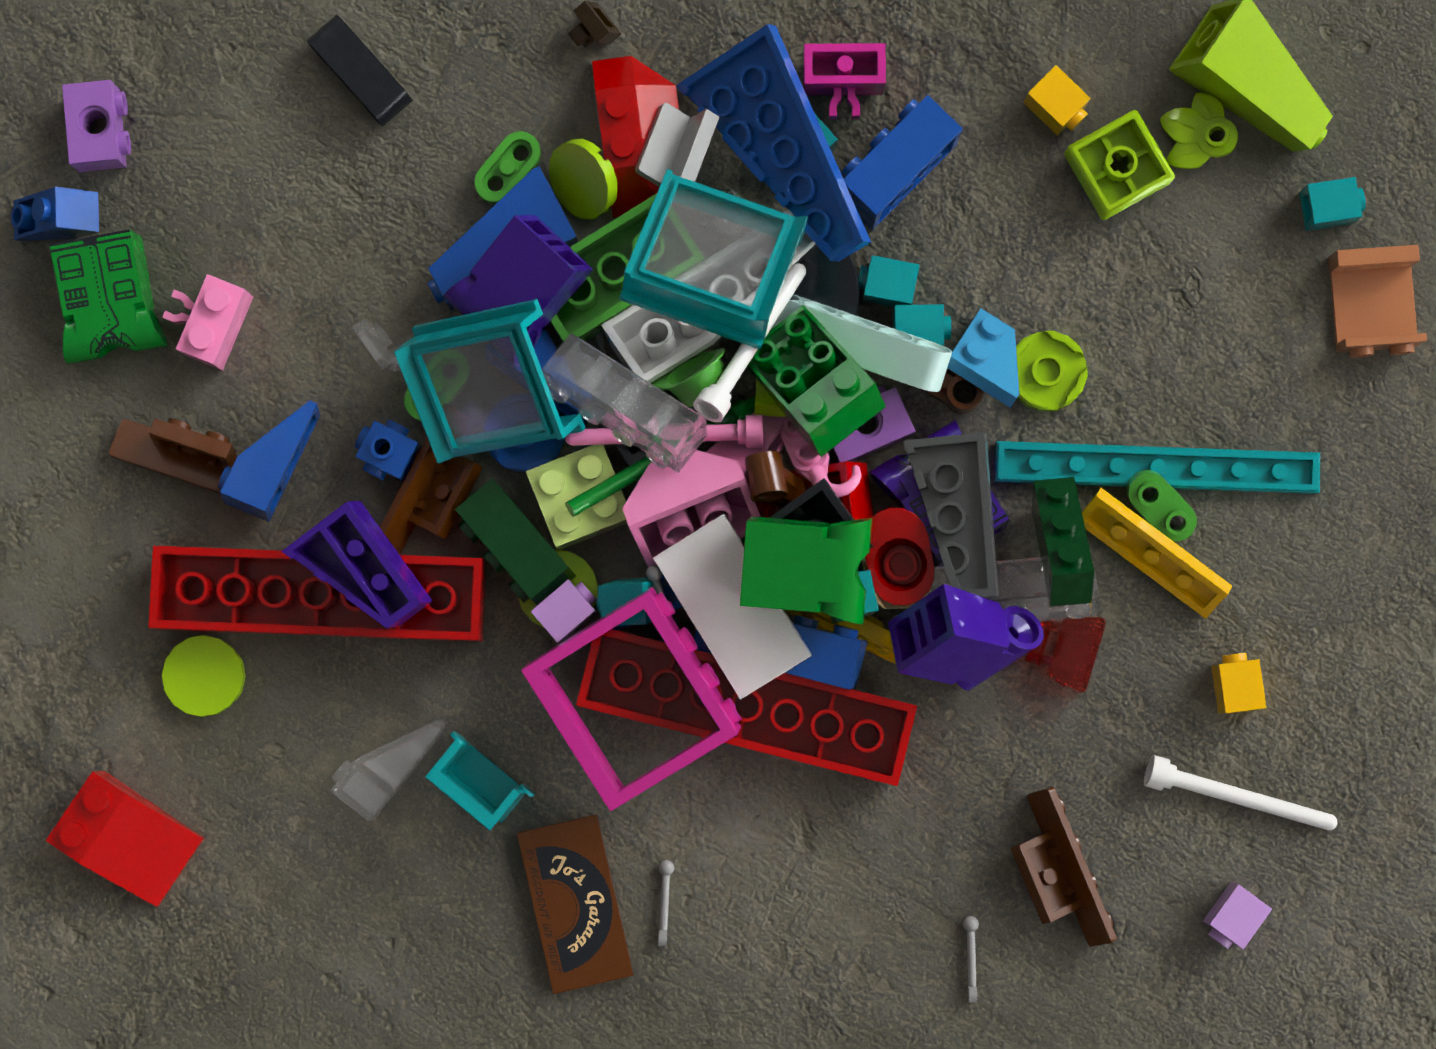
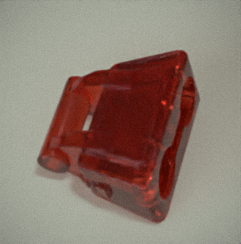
(1073, 652)

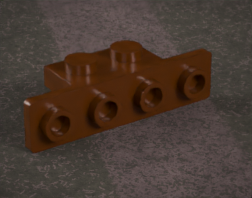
(174, 451)
(429, 496)
(1058, 872)

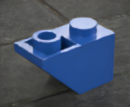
(55, 215)

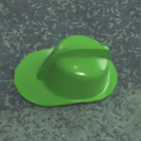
(692, 376)

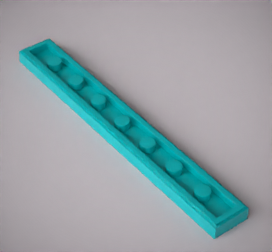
(1178, 466)

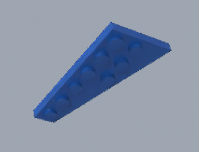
(779, 137)

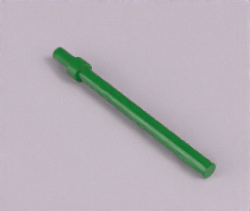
(634, 472)

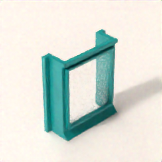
(711, 260)
(481, 382)

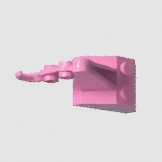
(714, 483)

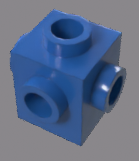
(399, 457)

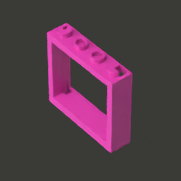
(577, 734)

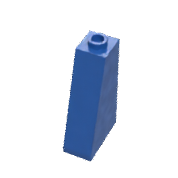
(527, 197)

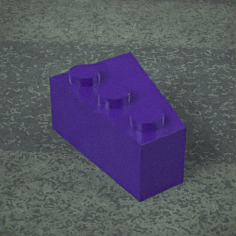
(361, 564)

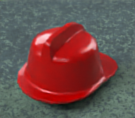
(900, 557)

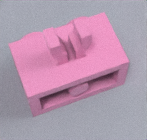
(212, 321)

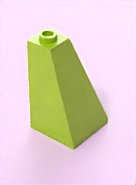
(1253, 75)

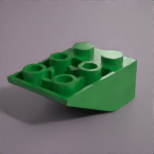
(815, 381)

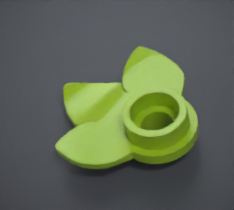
(1193, 129)

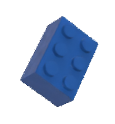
(900, 159)

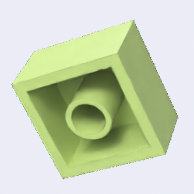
(567, 478)

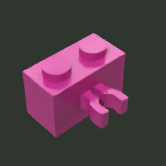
(844, 70)

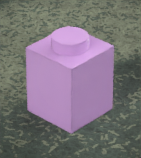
(565, 610)
(1236, 916)

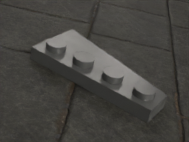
(958, 503)

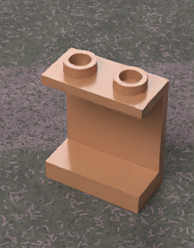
(1374, 300)

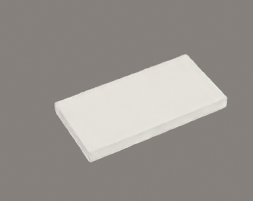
(746, 641)

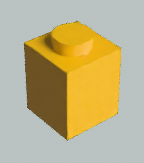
(1058, 101)
(1238, 684)

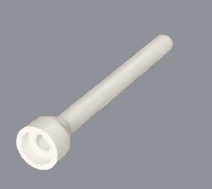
(714, 400)
(1162, 775)

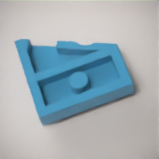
(988, 357)

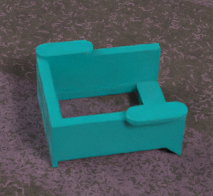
(476, 783)

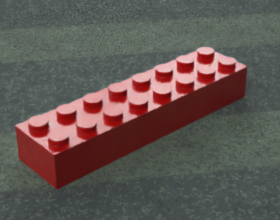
(281, 596)
(782, 718)

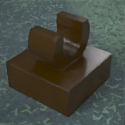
(594, 25)

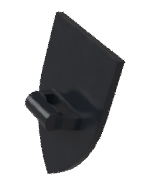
(829, 281)

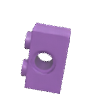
(83, 106)
(892, 427)

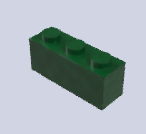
(1062, 542)
(513, 543)

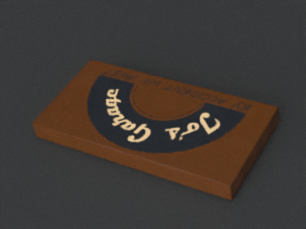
(575, 904)

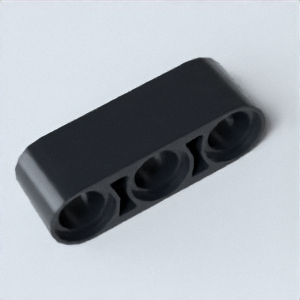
(359, 70)

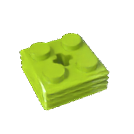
(1128, 141)

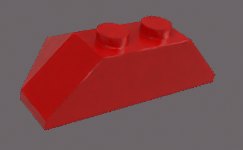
(626, 106)

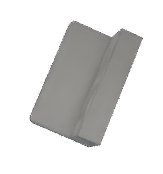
(676, 144)

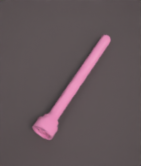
(745, 431)

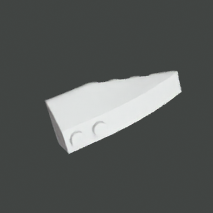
(657, 344)

